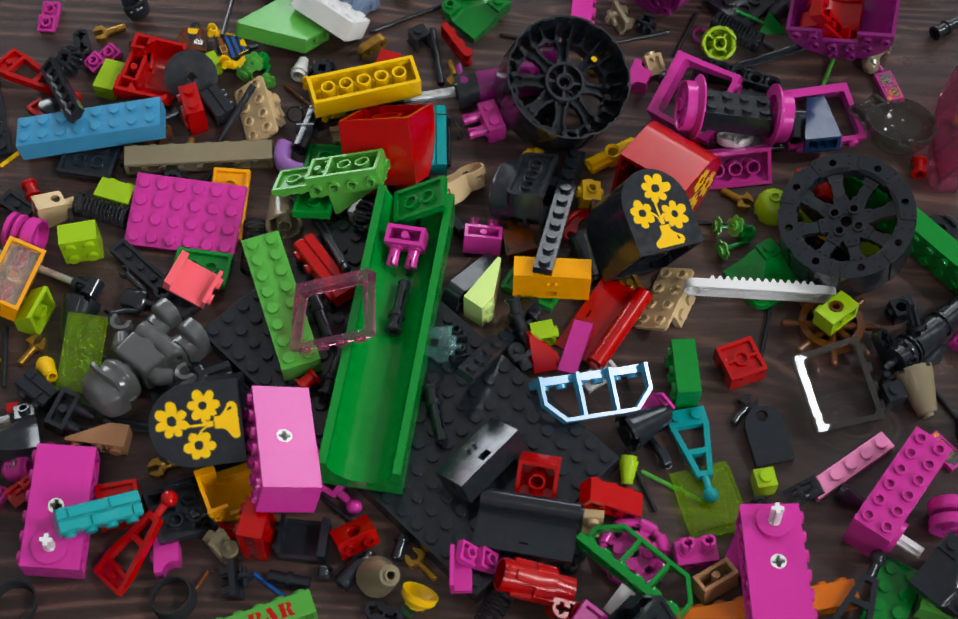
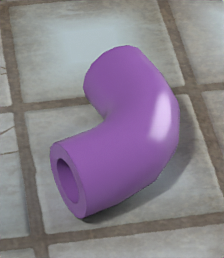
(282, 156)

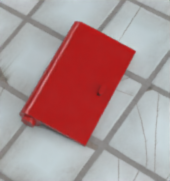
(613, 312)

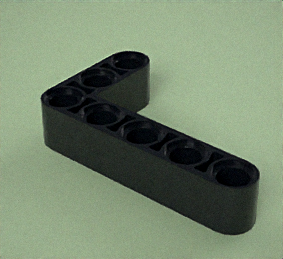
(751, 78)

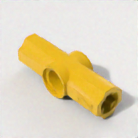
(604, 159)

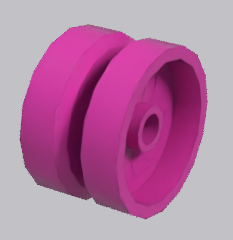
(943, 515)

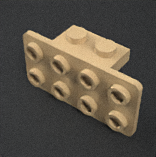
(262, 112)
(668, 301)

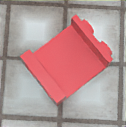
(192, 281)

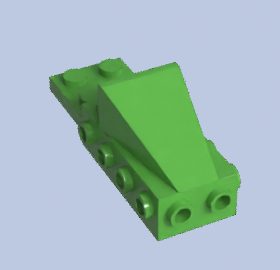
(343, 179)

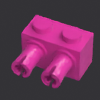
(490, 122)
(482, 238)
(406, 239)
(695, 553)

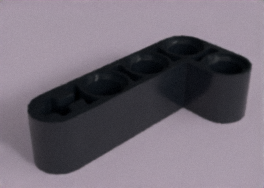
(457, 287)

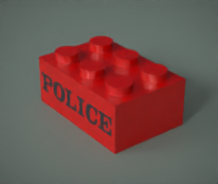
(255, 531)

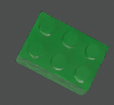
(683, 373)

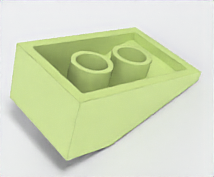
(482, 296)

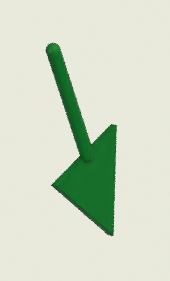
(769, 26)

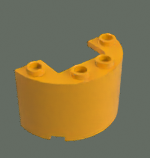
(224, 490)

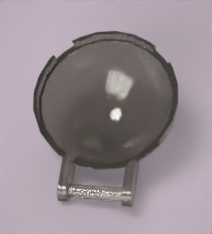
(896, 125)

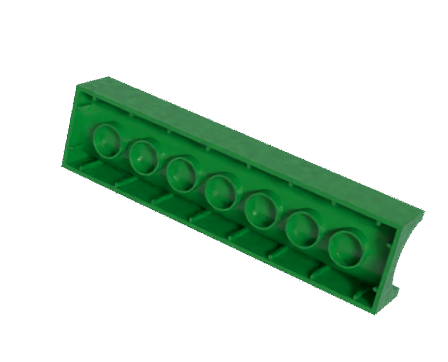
(382, 379)

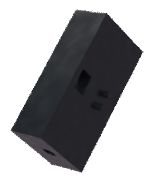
(481, 459)

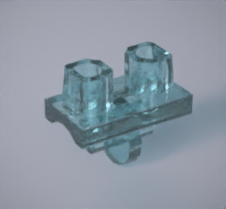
(446, 343)

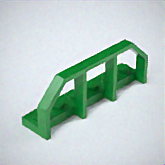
(620, 569)

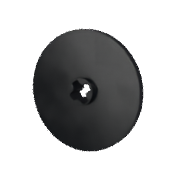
(189, 61)

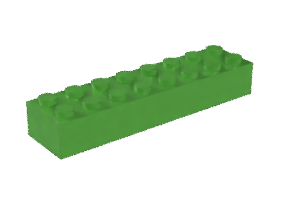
(276, 295)

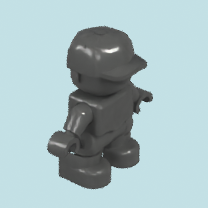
(145, 358)

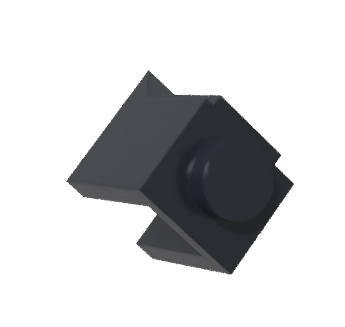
(417, 33)

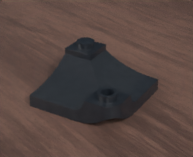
(19, 432)
(186, 516)
(939, 577)

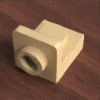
(654, 62)
(591, 518)

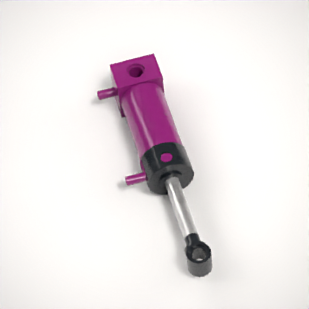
(477, 86)

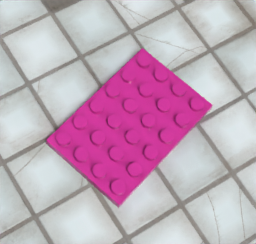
(185, 214)

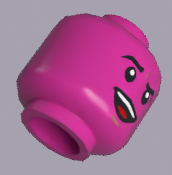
(16, 468)

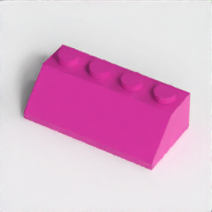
(743, 166)

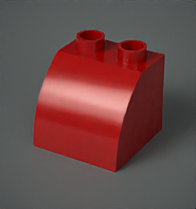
(404, 134)

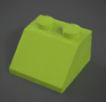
(35, 311)

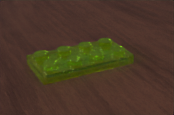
(81, 344)

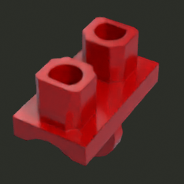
(17, 492)

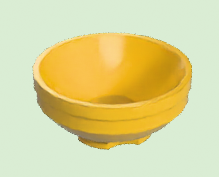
(418, 596)

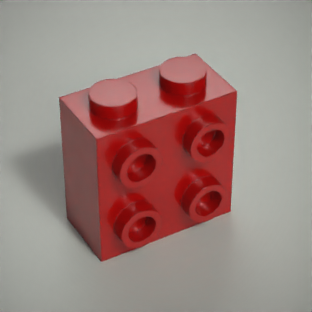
(192, 109)

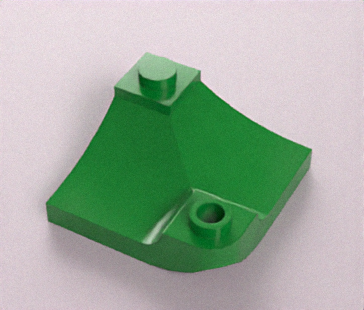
(475, 17)
(762, 263)

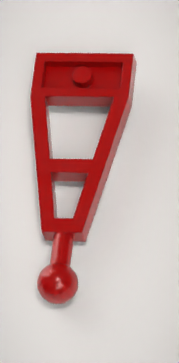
(15, 59)
(110, 571)

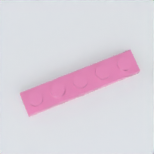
(854, 463)

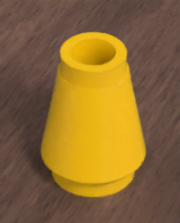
(46, 367)

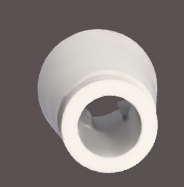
(300, 69)

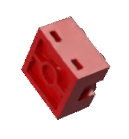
(740, 363)
(115, 488)

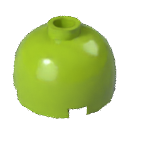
(718, 42)
(767, 206)

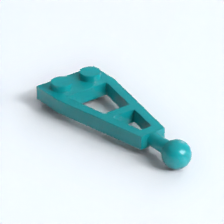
(689, 419)

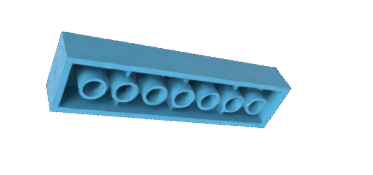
(96, 129)

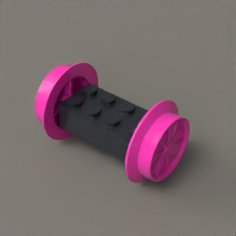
(729, 112)

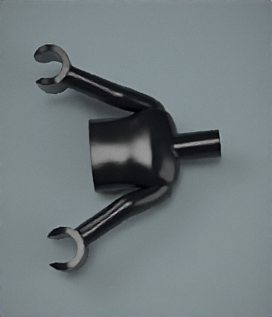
(132, 300)

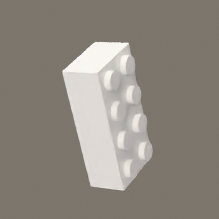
(335, 17)

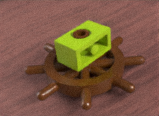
(831, 320)

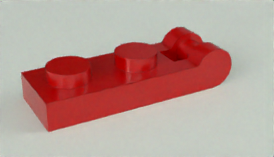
(457, 45)

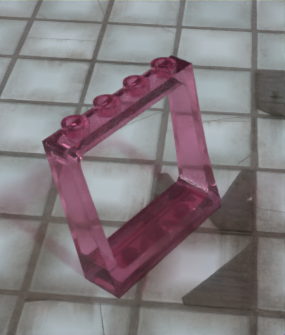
(306, 289)

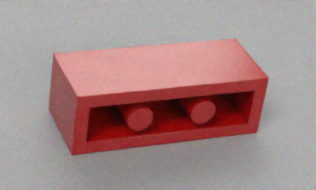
(608, 496)

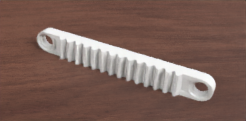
(758, 290)

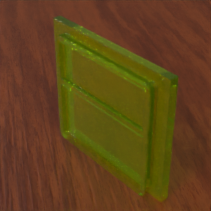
(700, 515)

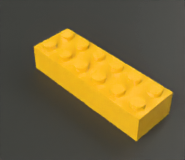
(364, 86)

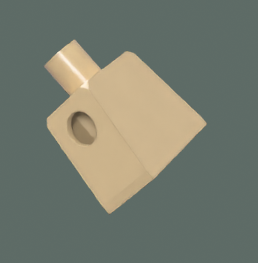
(51, 207)

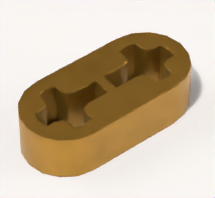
(372, 46)

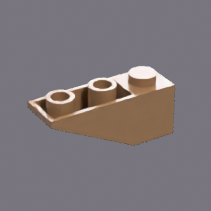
(109, 437)

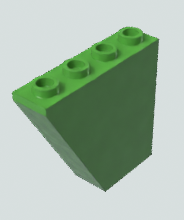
(282, 27)

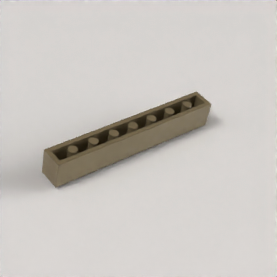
(198, 156)

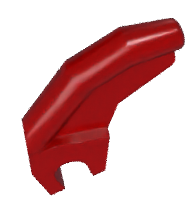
(573, 221)

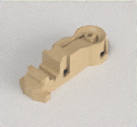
(464, 184)

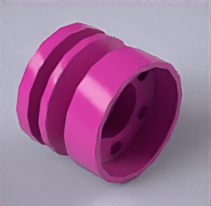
(30, 230)

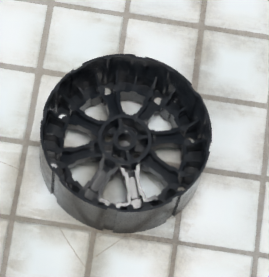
(585, 40)
(844, 274)

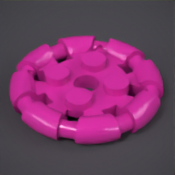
(623, 543)

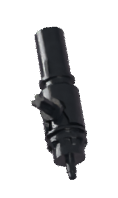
(921, 335)

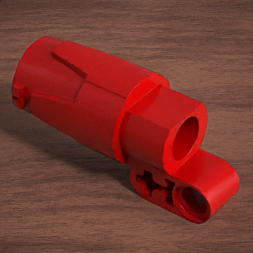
(537, 584)

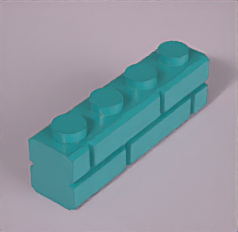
(439, 161)
(97, 514)

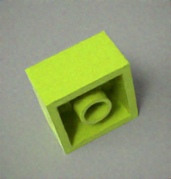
(80, 241)

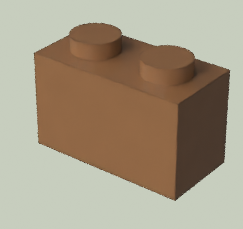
(715, 581)

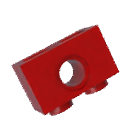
(354, 537)

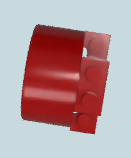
(834, 17)
(146, 79)

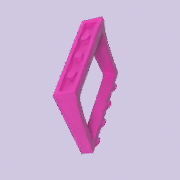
(671, 81)
(832, 90)

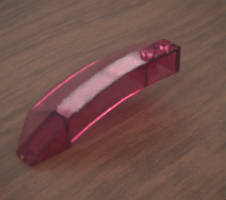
(944, 147)

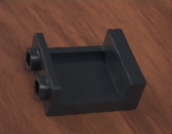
(302, 540)

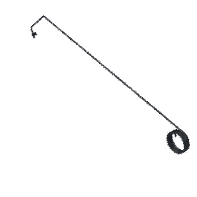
(300, 108)

